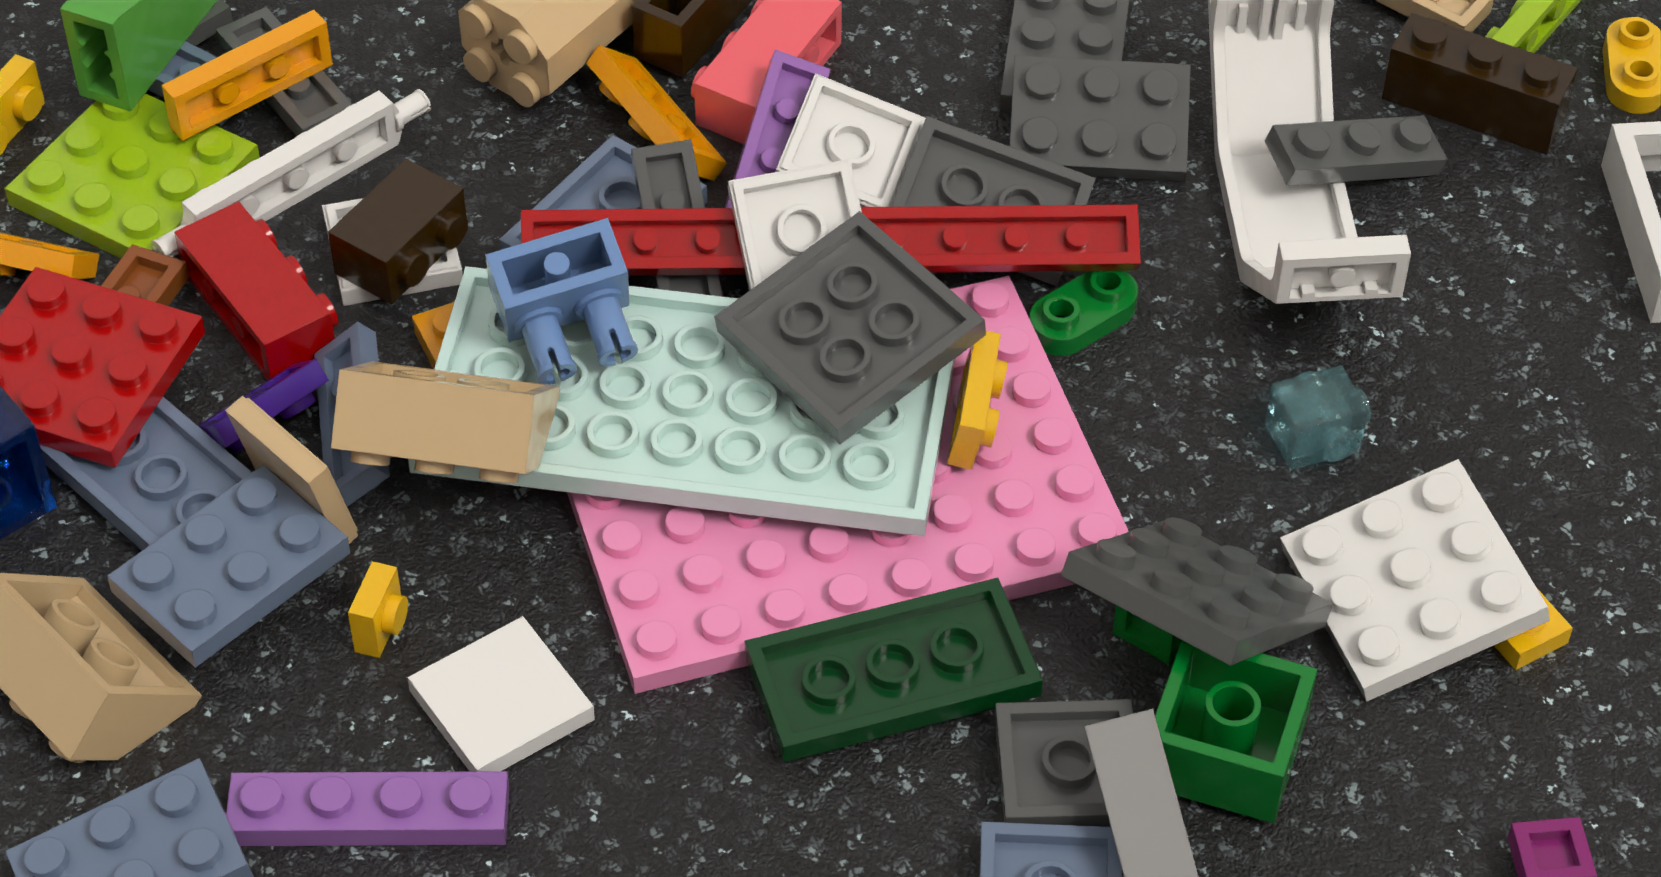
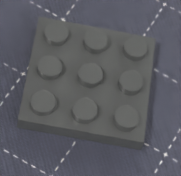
(850, 327)
(1199, 589)

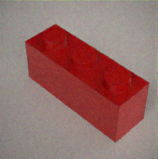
(256, 289)

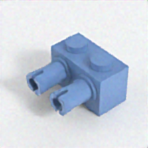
(560, 283)

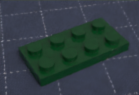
(892, 669)

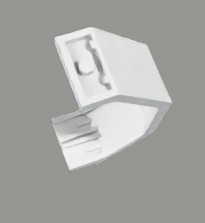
(1297, 238)

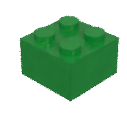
(1234, 728)

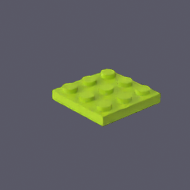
(124, 175)

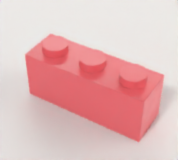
(732, 82)

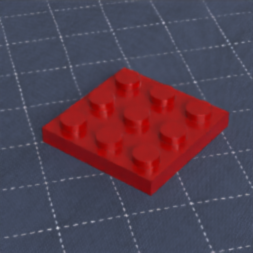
(90, 361)

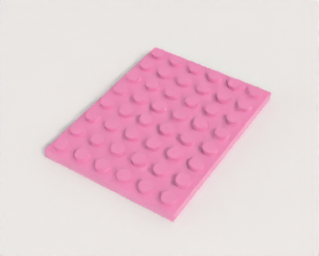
(703, 581)

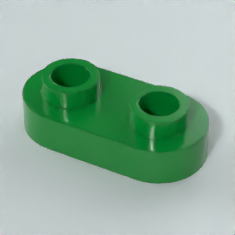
(1091, 307)

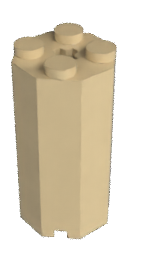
(536, 44)

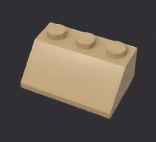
(442, 419)
(83, 669)

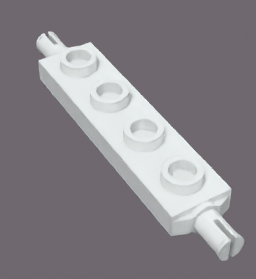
(305, 162)

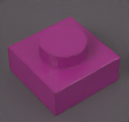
(1551, 848)

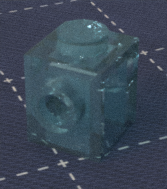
(1317, 417)

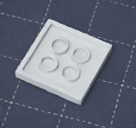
(1415, 579)

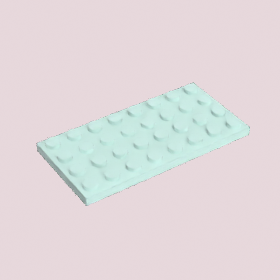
(702, 423)

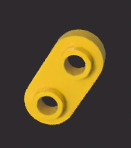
(1633, 65)

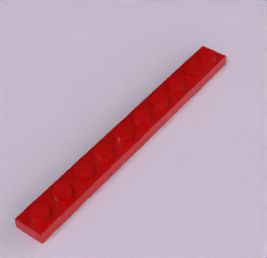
(936, 236)

